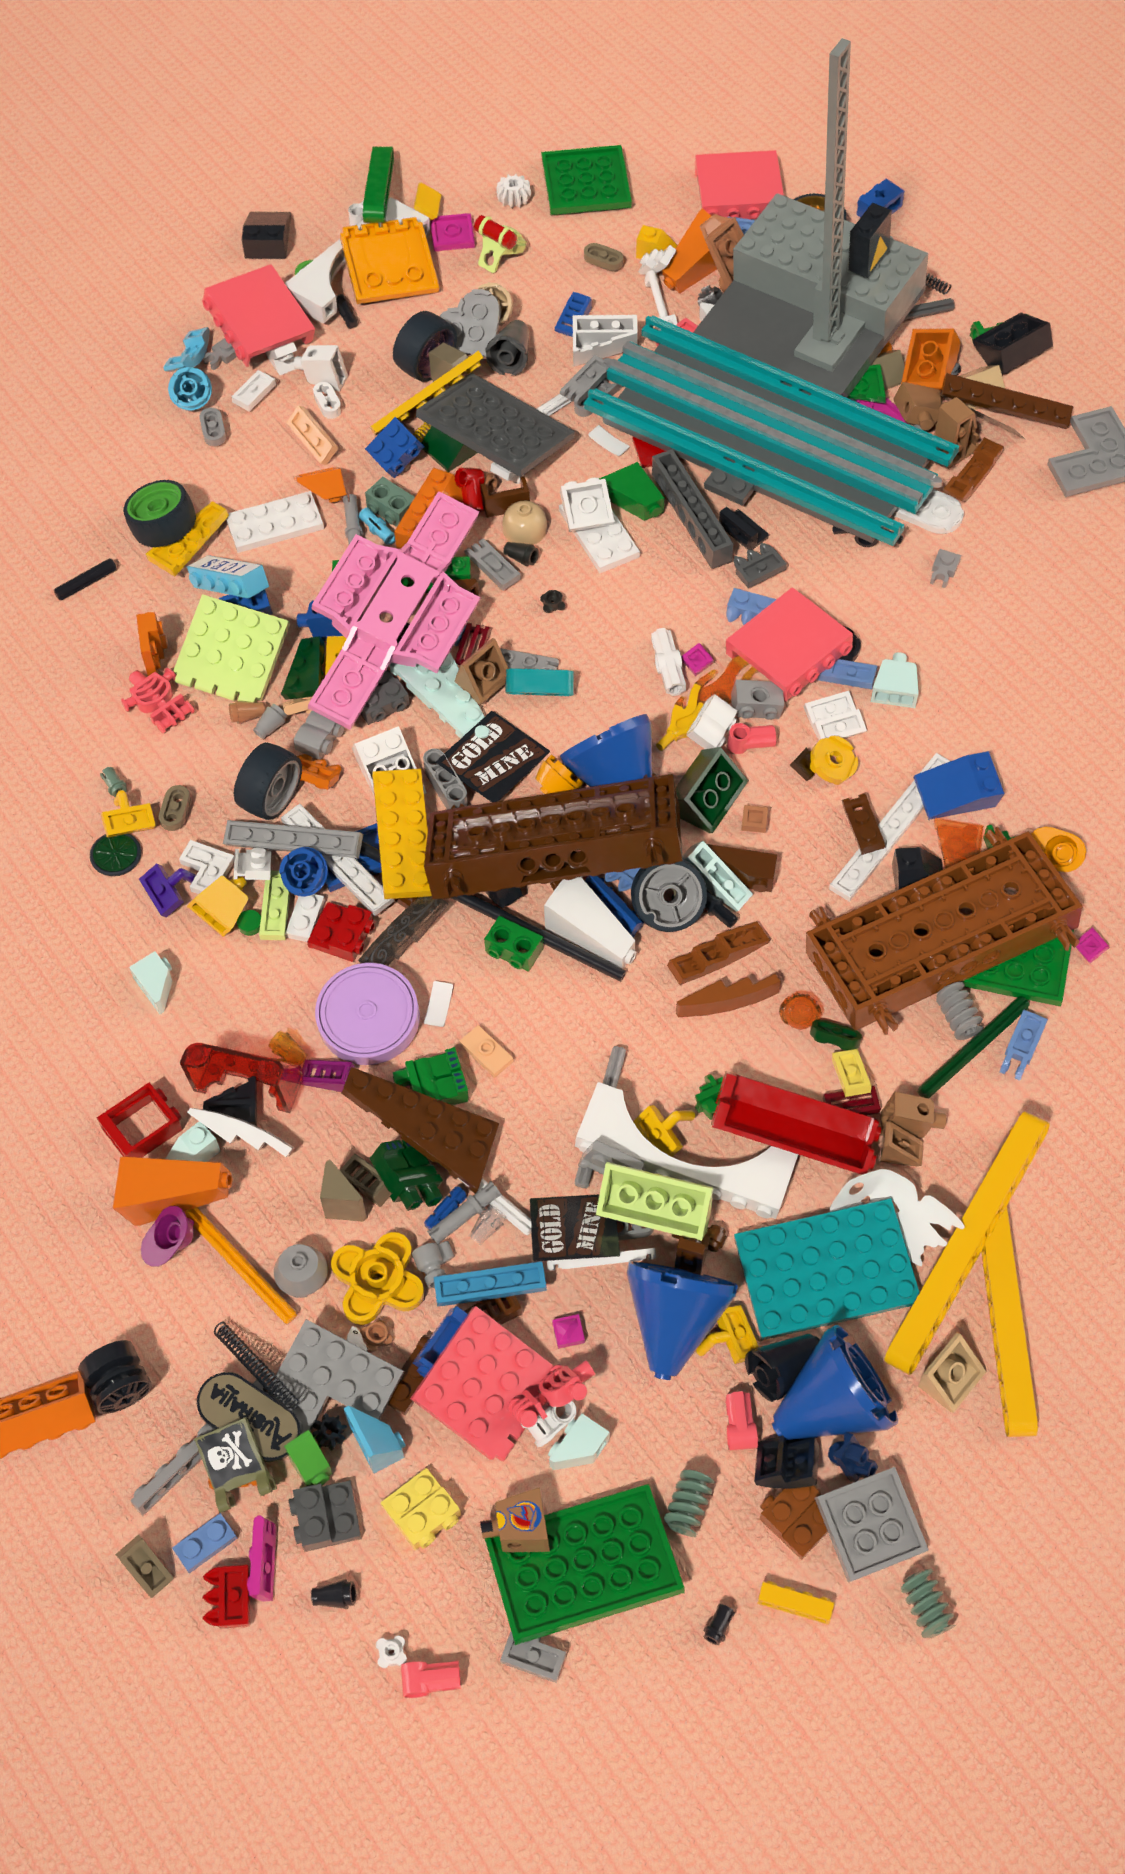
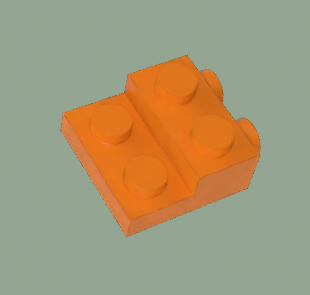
(151, 641)

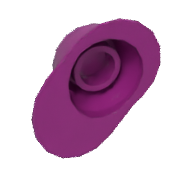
(167, 1235)

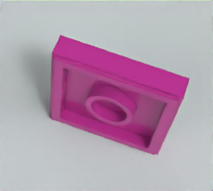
(452, 232)

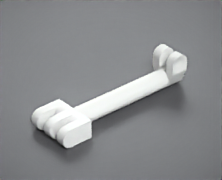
(651, 279)

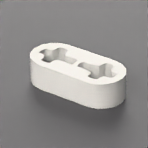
(323, 401)

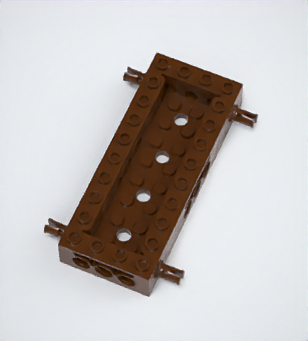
(611, 824)

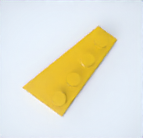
(176, 555)

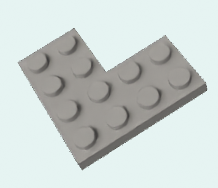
(1101, 460)
(330, 1366)

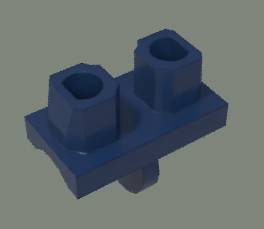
(852, 1458)

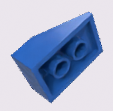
(960, 786)

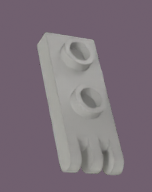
(585, 379)
(493, 564)
(523, 660)

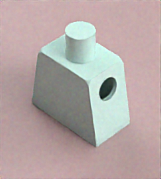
(896, 682)

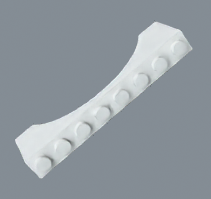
(313, 283)
(748, 1185)

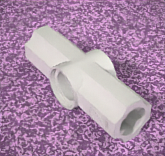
(668, 662)

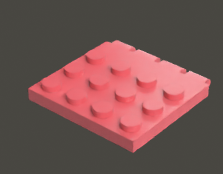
(477, 1380)

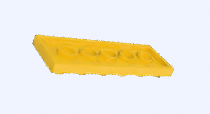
(401, 832)

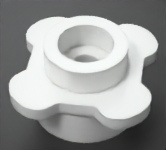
(385, 1658)

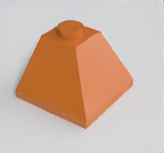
(324, 483)

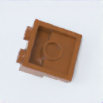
(795, 1518)

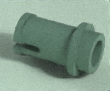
(112, 781)

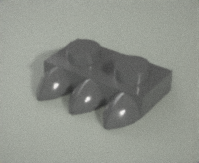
(759, 566)

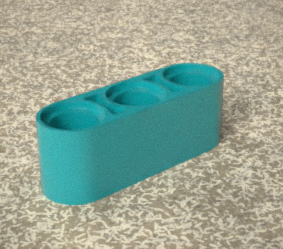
(539, 682)

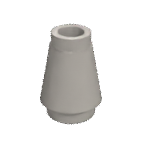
(270, 720)

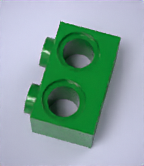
(516, 940)

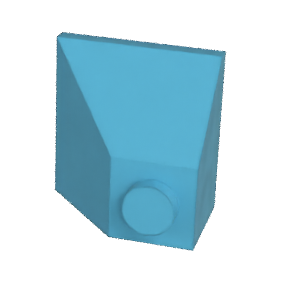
(375, 1439)

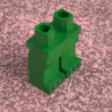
(435, 1077)

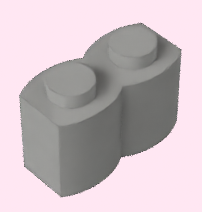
(317, 735)

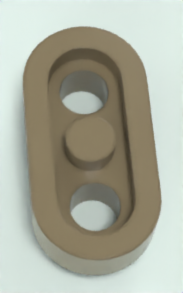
(603, 256)
(174, 810)

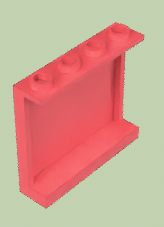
(738, 182)
(257, 313)
(791, 642)

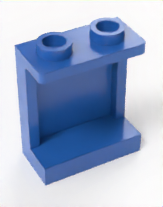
(439, 1340)

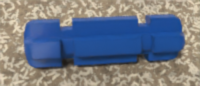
(446, 1207)

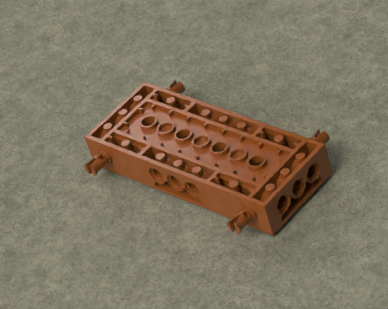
(956, 943)

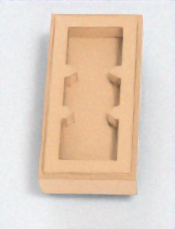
(486, 1051)

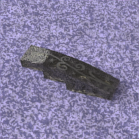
(404, 930)

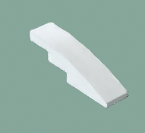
(231, 1127)

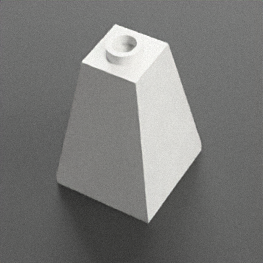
(585, 921)

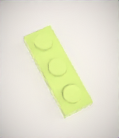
(274, 909)

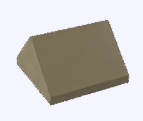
(891, 367)
(339, 1197)

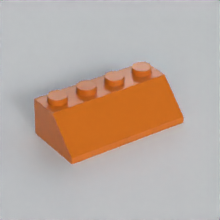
(436, 481)
(44, 1413)

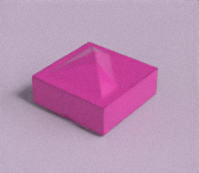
(697, 659)
(1091, 945)
(568, 1331)

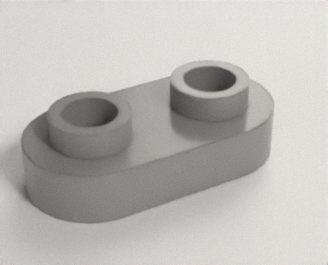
(212, 426)

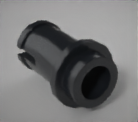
(715, 1631)

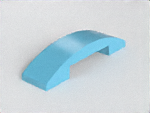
(196, 347)

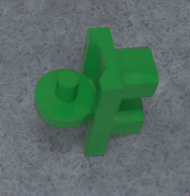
(707, 1098)

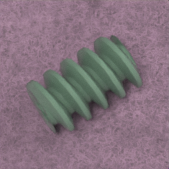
(687, 1501)
(927, 1604)

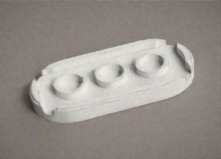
(937, 514)
(625, 1256)

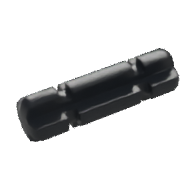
(346, 311)

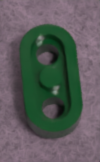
(835, 1034)

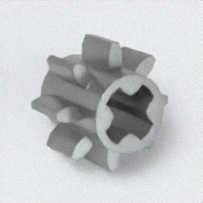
(709, 295)

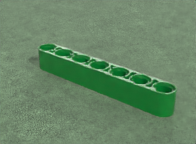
(378, 184)

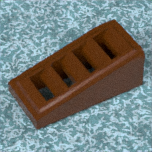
(505, 1315)

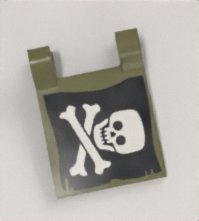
(233, 1461)

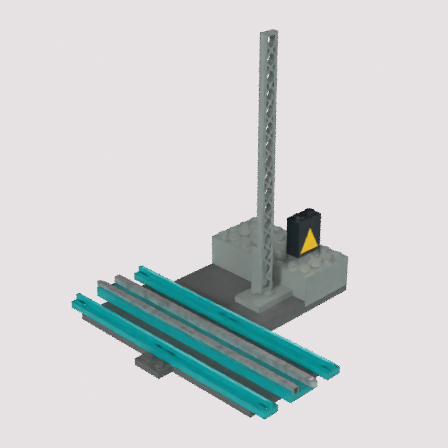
(778, 354)

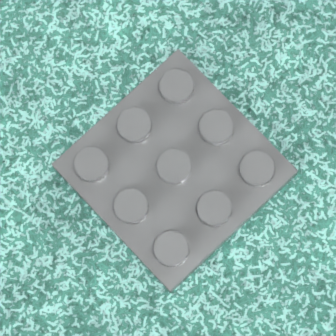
(871, 1524)

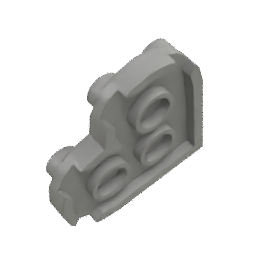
(474, 321)

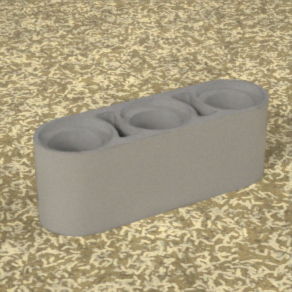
(437, 775)

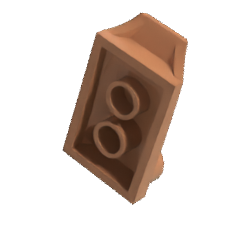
(721, 237)

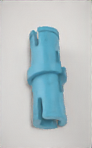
(369, 519)

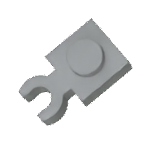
(220, 352)
(945, 566)

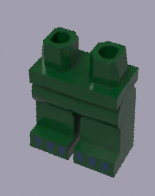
(407, 1174)

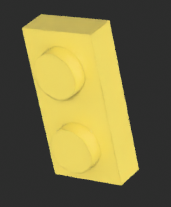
(851, 1072)

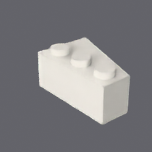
(601, 335)

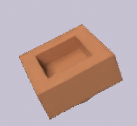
(754, 819)

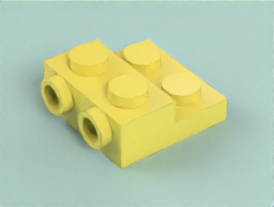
(421, 1509)

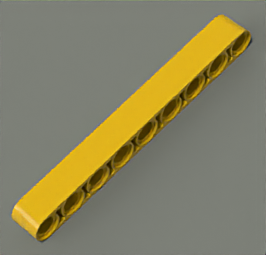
(1008, 1333)

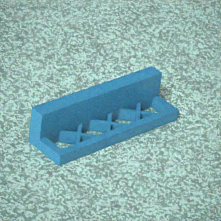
(490, 1284)

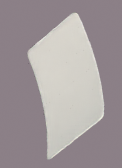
(608, 441)
(438, 1004)

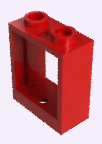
(131, 1105)

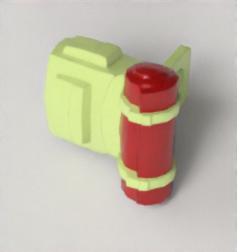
(499, 239)

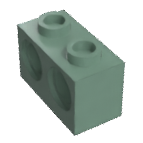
(388, 500)

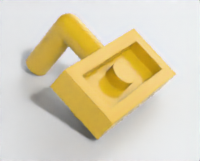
(127, 818)
(658, 1130)
(735, 1332)

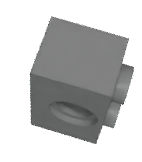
(757, 699)

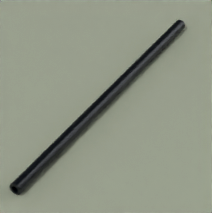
(548, 939)

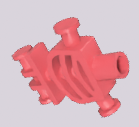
(155, 696)
(556, 1390)

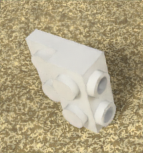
(586, 504)

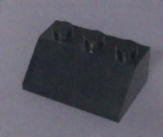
(1014, 342)

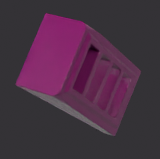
(341, 1069)

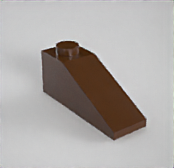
(753, 868)

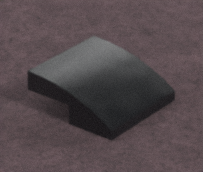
(786, 1464)

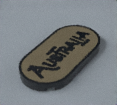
(231, 1397)

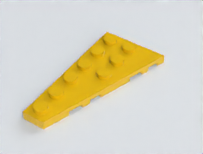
(432, 390)

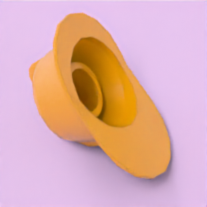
(1062, 848)

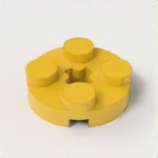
(825, 768)

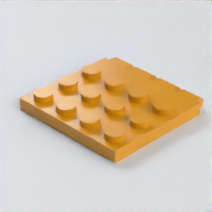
(388, 260)

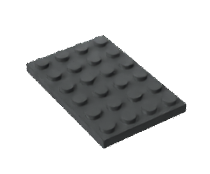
(495, 424)

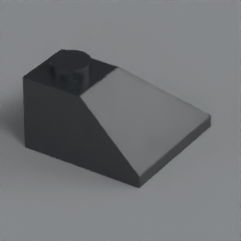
(913, 865)

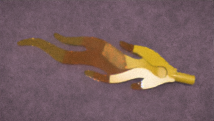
(683, 718)

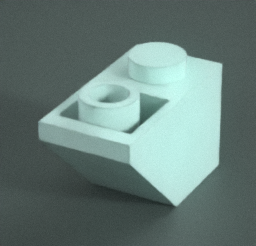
(581, 1444)

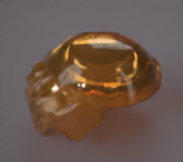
(799, 1010)

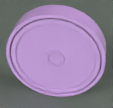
(367, 1013)

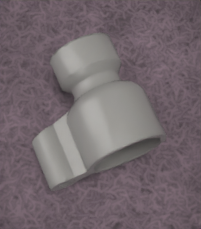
(430, 1258)

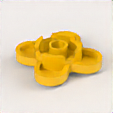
(360, 1268)

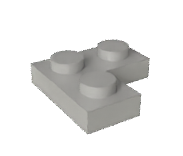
(534, 1658)

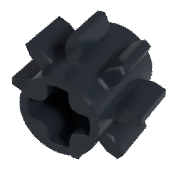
(332, 1424)

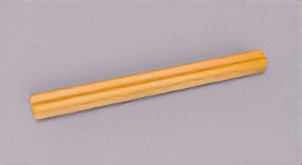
(241, 1266)

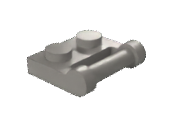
(599, 1153)

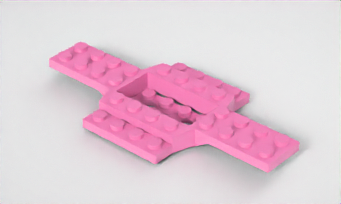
(370, 584)

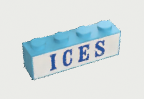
(228, 576)

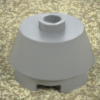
(300, 1270)

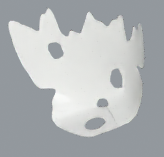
(913, 1215)

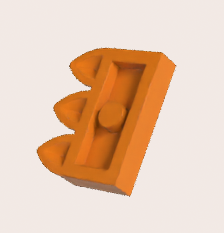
(317, 772)

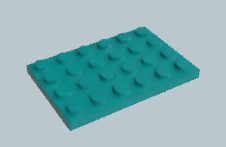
(826, 1269)

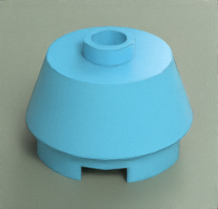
(189, 388)

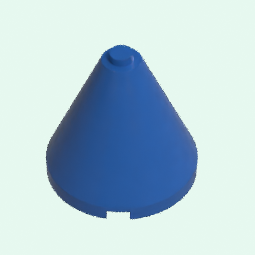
(614, 755)
(675, 1312)
(834, 1393)

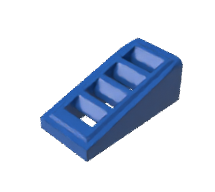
(575, 302)

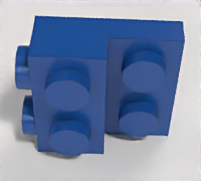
(394, 447)

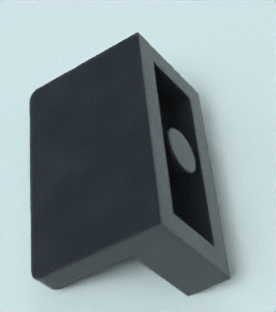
(742, 528)

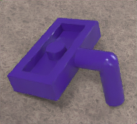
(162, 888)

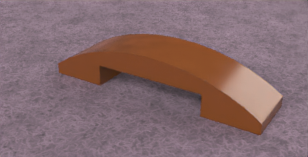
(975, 470)

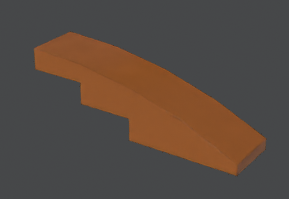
(720, 952)
(719, 999)

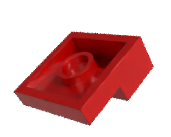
(342, 931)

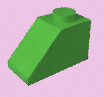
(308, 1460)

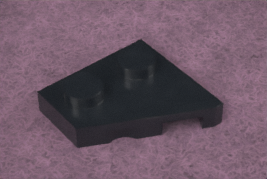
(236, 1102)

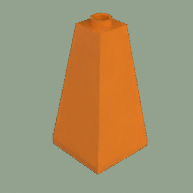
(692, 258)
(152, 1185)

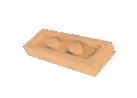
(312, 435)

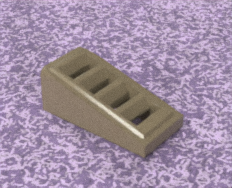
(377, 1191)

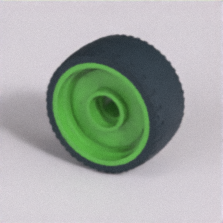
(159, 513)

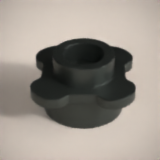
(552, 596)

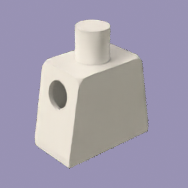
(323, 364)

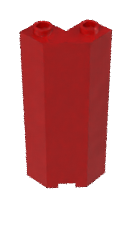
(796, 1123)

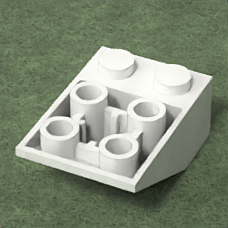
(383, 753)

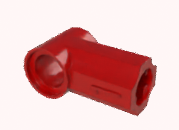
(470, 483)

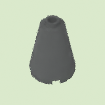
(509, 349)

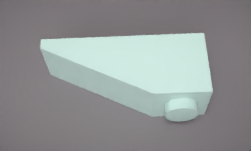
(718, 877)

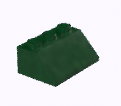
(709, 789)

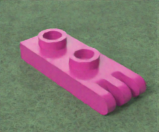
(262, 1559)

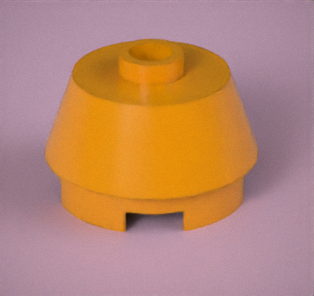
(556, 777)

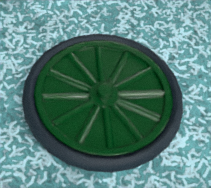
(115, 854)

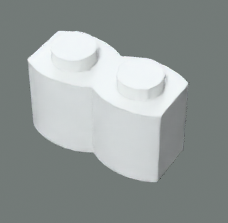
(712, 722)

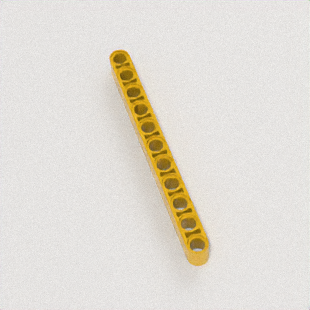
(966, 1243)

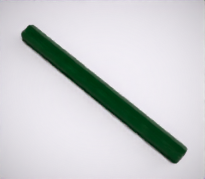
(973, 1048)

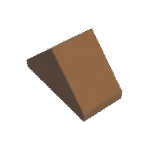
(900, 1147)

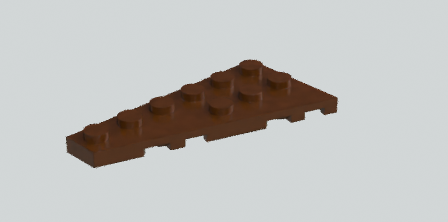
(432, 1127)

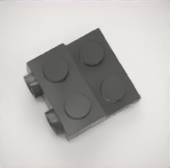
(385, 700)
(325, 1515)

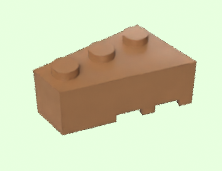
(957, 425)

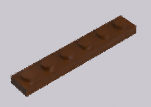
(1007, 401)

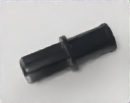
(716, 908)

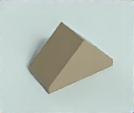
(444, 359)

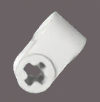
(546, 1429)

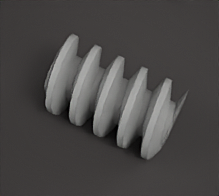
(958, 1011)

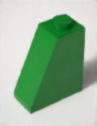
(635, 492)

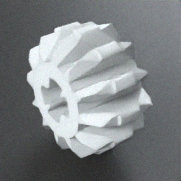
(513, 191)

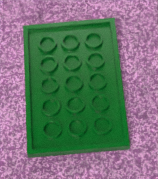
(599, 1564)

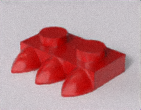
(230, 1596)

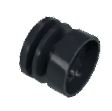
(114, 1376)

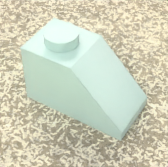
(154, 979)
(195, 1145)

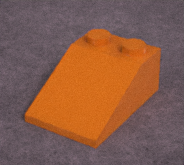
(931, 356)

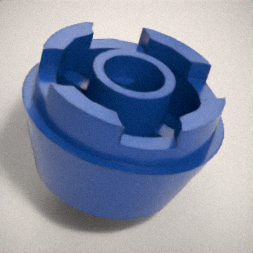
(303, 871)

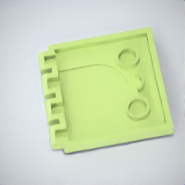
(230, 650)

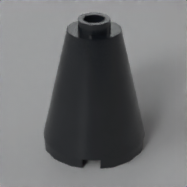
(779, 1364)

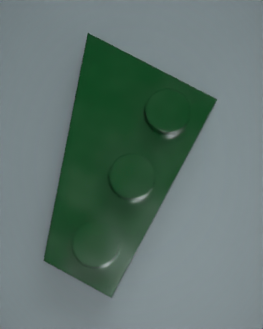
(306, 669)

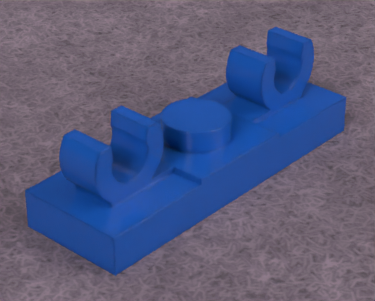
(615, 905)

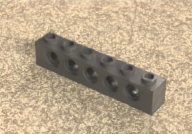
(692, 509)

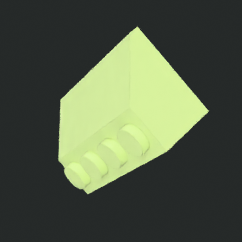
(655, 1201)

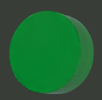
(249, 922)

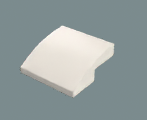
(835, 716)

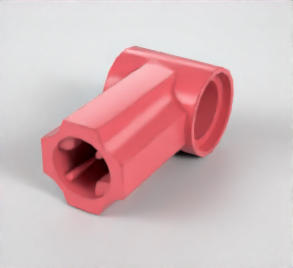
(750, 737)
(740, 1427)
(422, 1678)

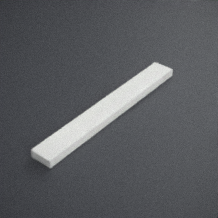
(892, 829)

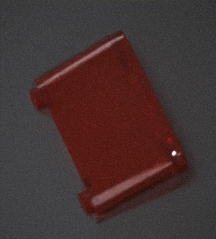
(210, 1063)

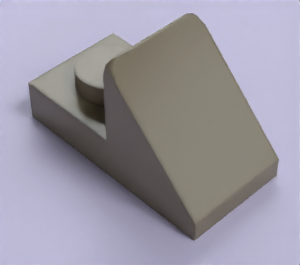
(144, 1566)

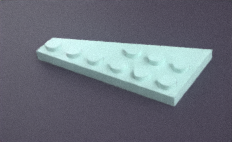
(444, 695)

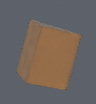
(483, 672)

